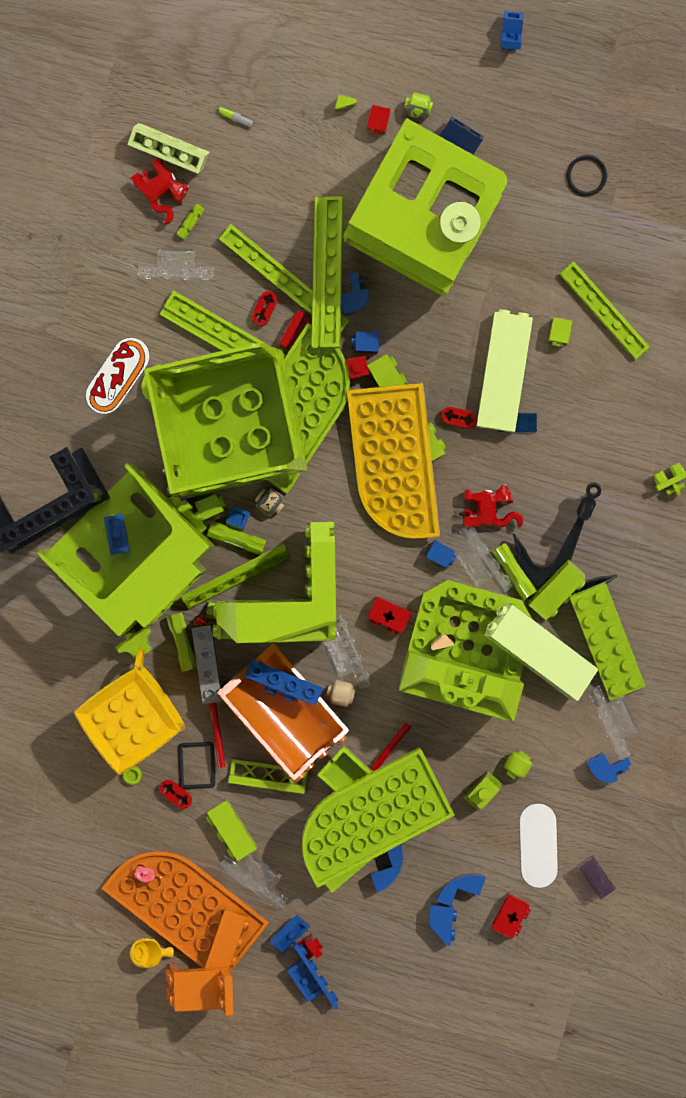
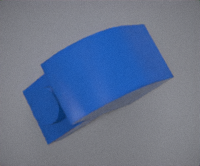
(512, 30)
(357, 299)
(604, 771)

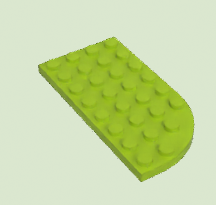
(319, 391)
(372, 817)

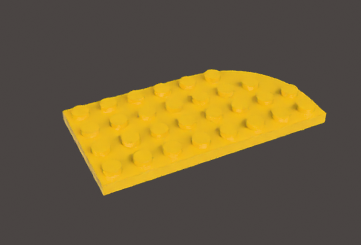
(394, 458)

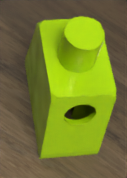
(483, 791)

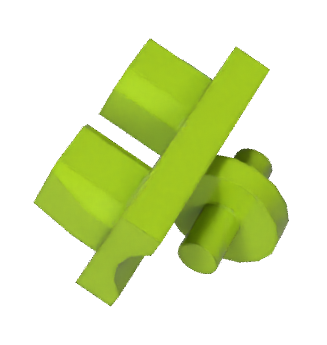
(662, 482)

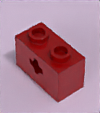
(383, 606)
(503, 924)

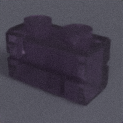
(596, 877)

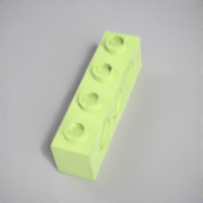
(168, 148)

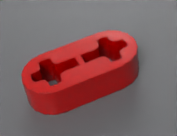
(260, 306)
(457, 422)
(179, 790)

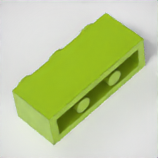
(557, 590)
(231, 830)

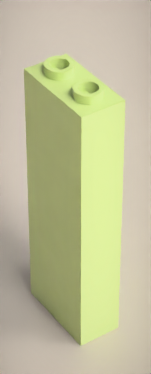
(504, 371)
(540, 651)

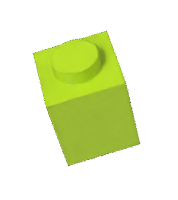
(560, 332)
(210, 506)

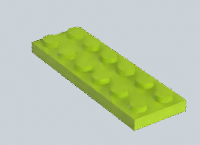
(607, 641)

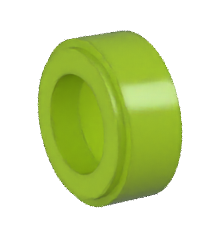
(132, 775)

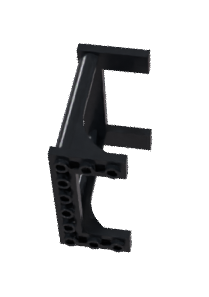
(84, 494)

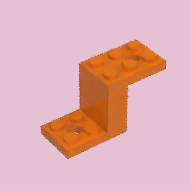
(199, 989)

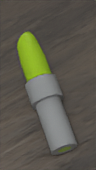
(236, 117)

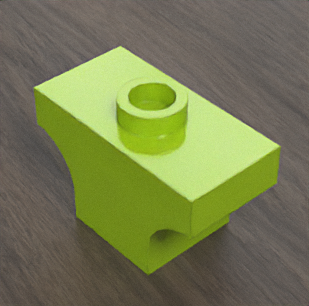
(134, 641)

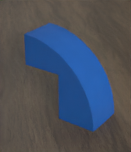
(385, 876)
(468, 882)

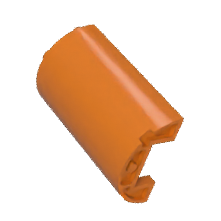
(288, 731)

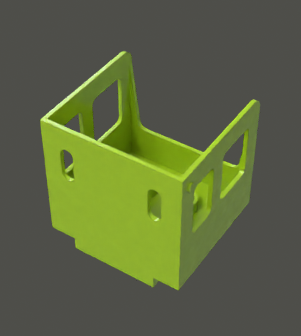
(404, 230)
(226, 420)
(138, 582)

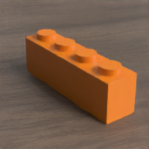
(227, 939)

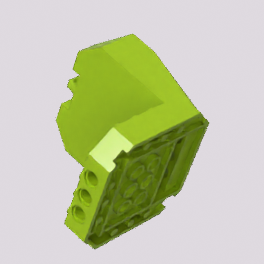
(289, 618)
(452, 673)

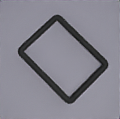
(212, 765)

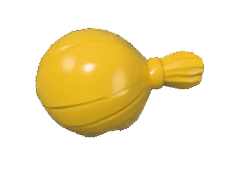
(148, 953)

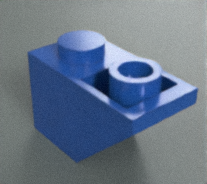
(441, 921)

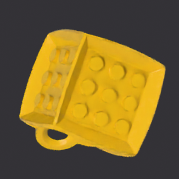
(129, 718)

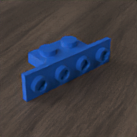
(283, 684)
(307, 979)

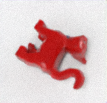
(158, 186)
(487, 508)

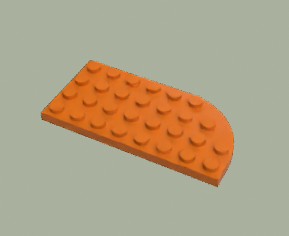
(181, 903)

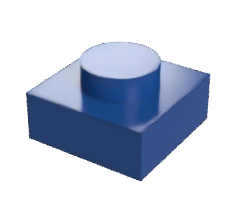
(237, 518)

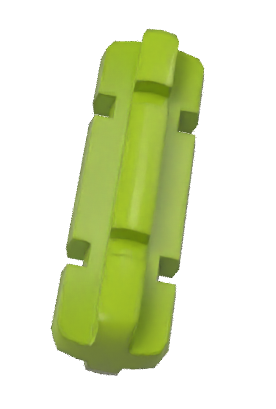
(190, 221)

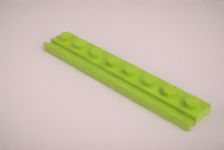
(327, 272)
(206, 324)

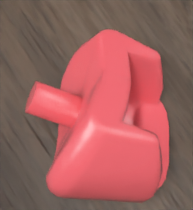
(144, 874)

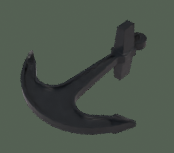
(542, 573)

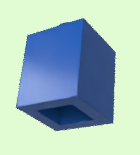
(366, 342)
(441, 554)

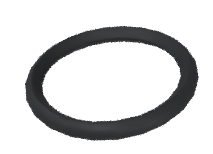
(584, 192)

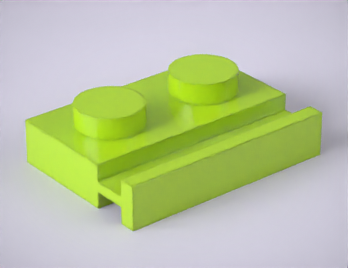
(185, 508)

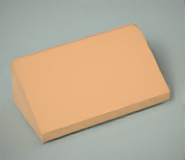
(441, 642)

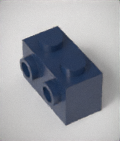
(461, 135)

